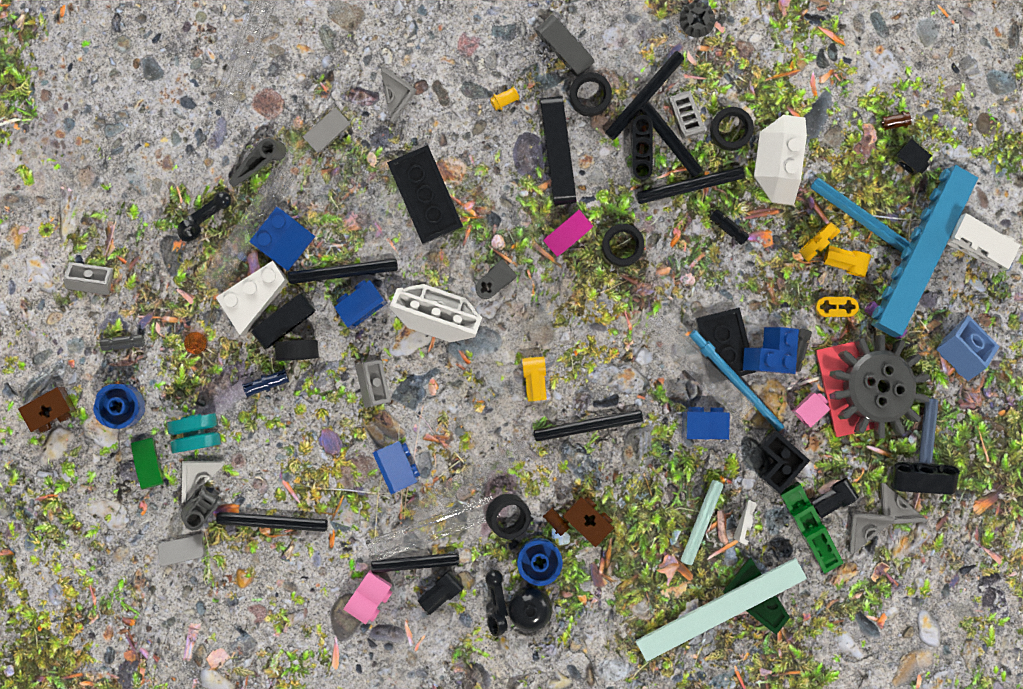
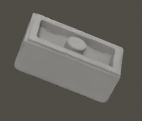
(88, 278)
(373, 383)
(181, 550)

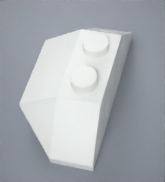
(781, 158)
(436, 312)

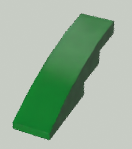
(811, 528)

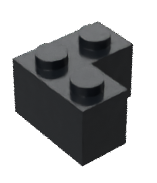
(786, 461)

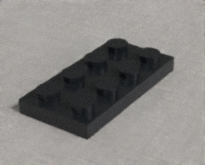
(425, 194)

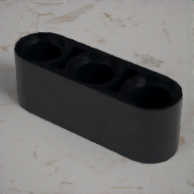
(642, 138)
(283, 321)
(925, 478)

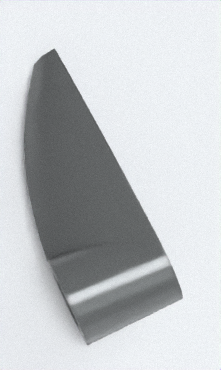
(258, 159)

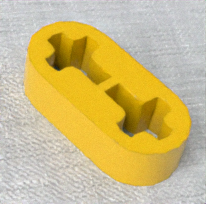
(836, 312)

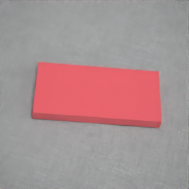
(830, 361)

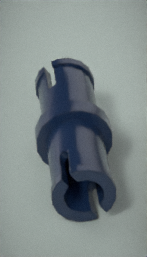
(265, 383)

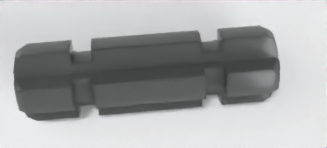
(804, 336)
(122, 342)

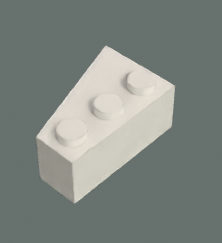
(983, 243)
(251, 296)

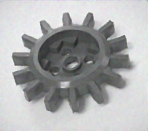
(864, 399)

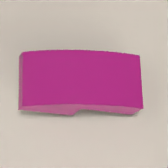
(568, 233)

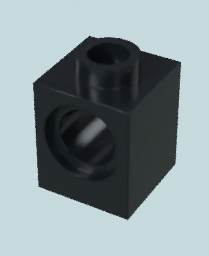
(912, 157)

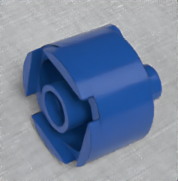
(107, 400)
(532, 572)

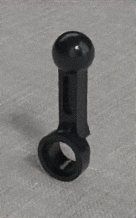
(221, 201)
(497, 622)

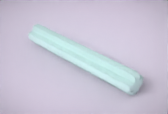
(702, 522)

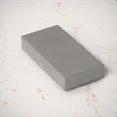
(327, 130)

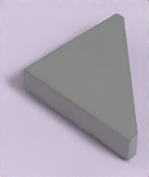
(397, 93)
(896, 506)
(866, 527)

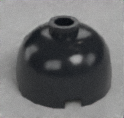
(530, 608)

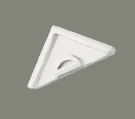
(197, 474)
(745, 522)

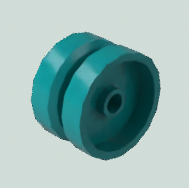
(194, 433)

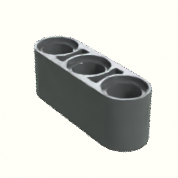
(564, 45)

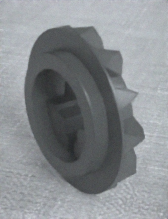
(697, 30)

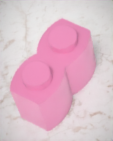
(368, 597)

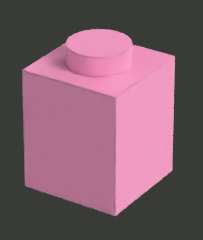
(811, 409)

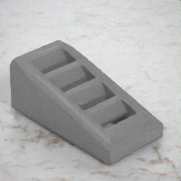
(699, 129)

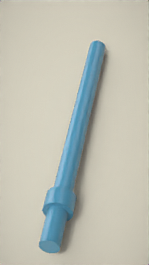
(708, 349)

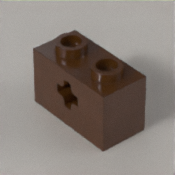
(34, 411)
(593, 533)

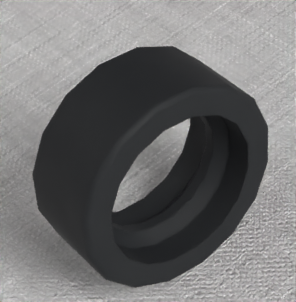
(590, 77)
(748, 124)
(633, 231)
(296, 350)
(518, 527)

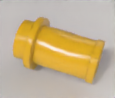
(504, 98)

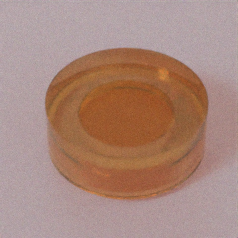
(196, 343)

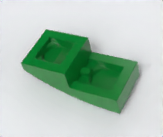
(146, 463)

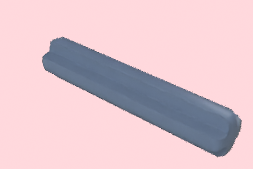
(928, 431)

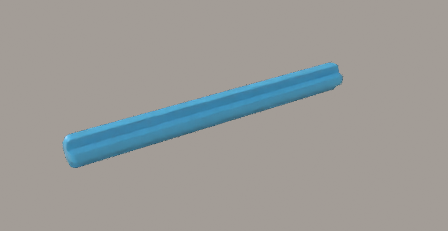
(860, 215)

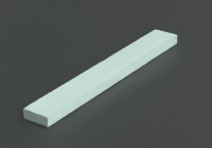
(721, 609)

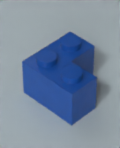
(777, 354)
(705, 425)

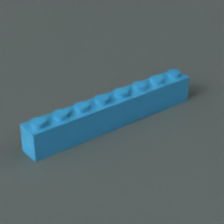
(924, 251)

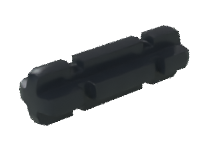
(729, 226)

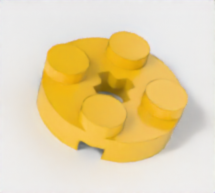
(819, 241)

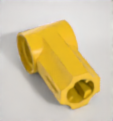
(852, 262)
(535, 372)

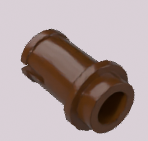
(897, 120)
(556, 521)

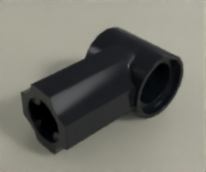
(840, 495)
(444, 589)

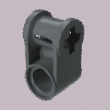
(498, 277)
(202, 504)

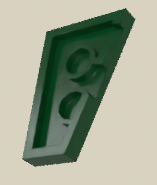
(769, 612)

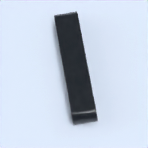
(558, 150)

